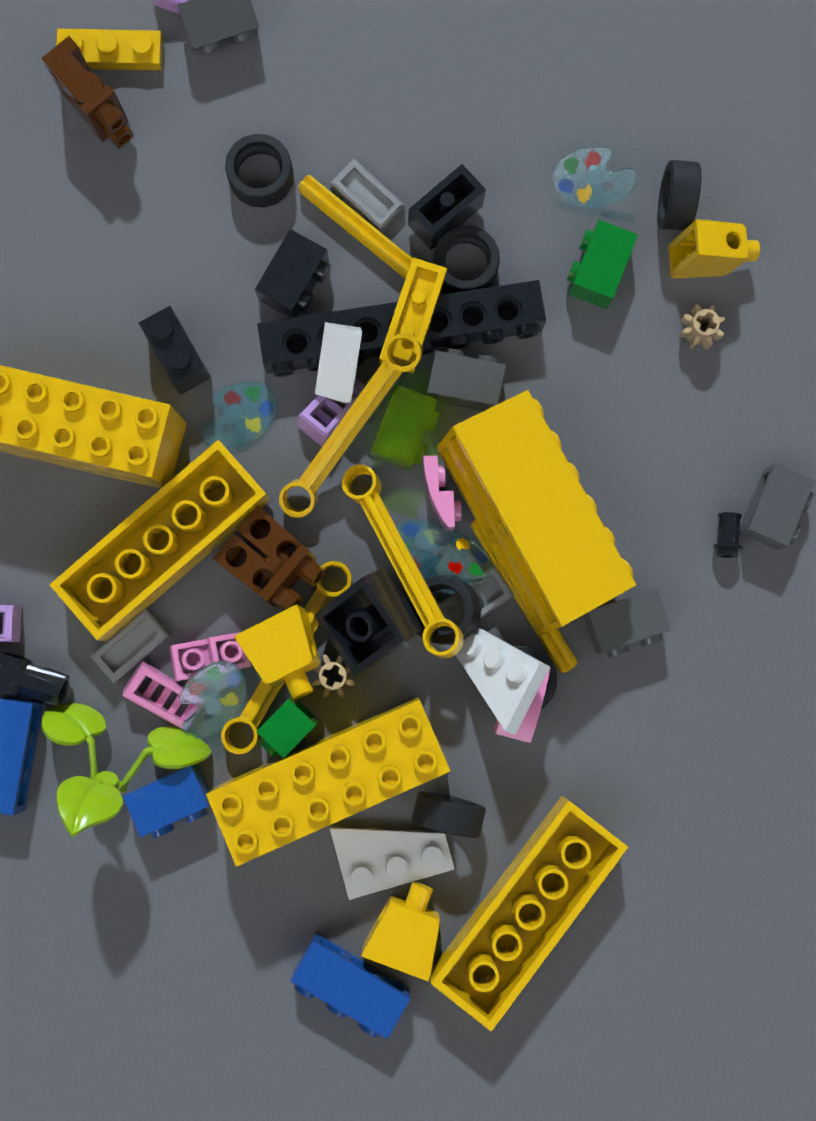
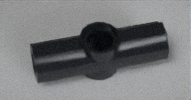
(24, 678)

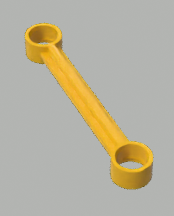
(349, 426)
(401, 560)
(265, 695)

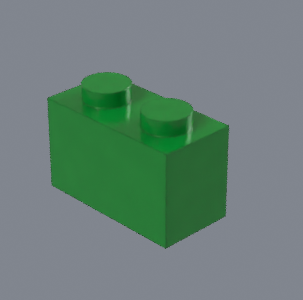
(602, 264)
(287, 728)

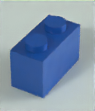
(167, 801)

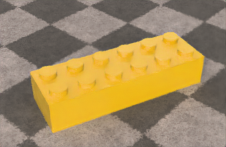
(159, 542)
(526, 913)

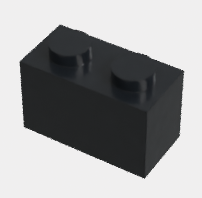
(446, 206)
(293, 275)
(174, 350)

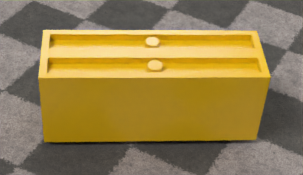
(88, 428)
(535, 512)
(327, 781)

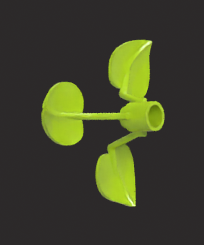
(96, 799)

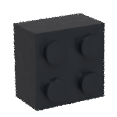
(369, 621)

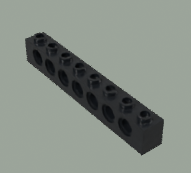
(521, 298)

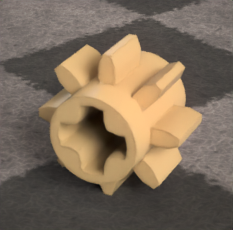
(711, 324)
(324, 679)

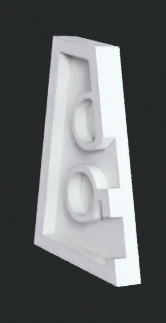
(503, 676)
(388, 858)

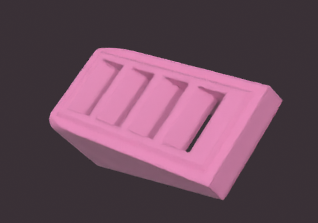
(131, 692)

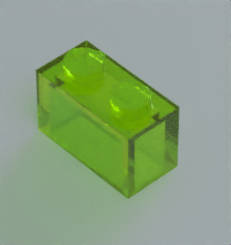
(404, 429)

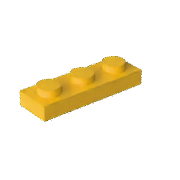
(118, 48)
(414, 309)

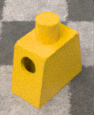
(711, 249)
(282, 650)
(405, 933)

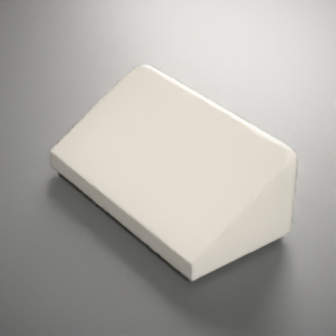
(338, 362)

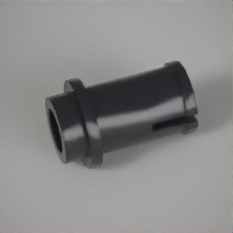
(728, 535)

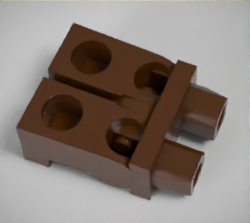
(87, 93)
(278, 569)

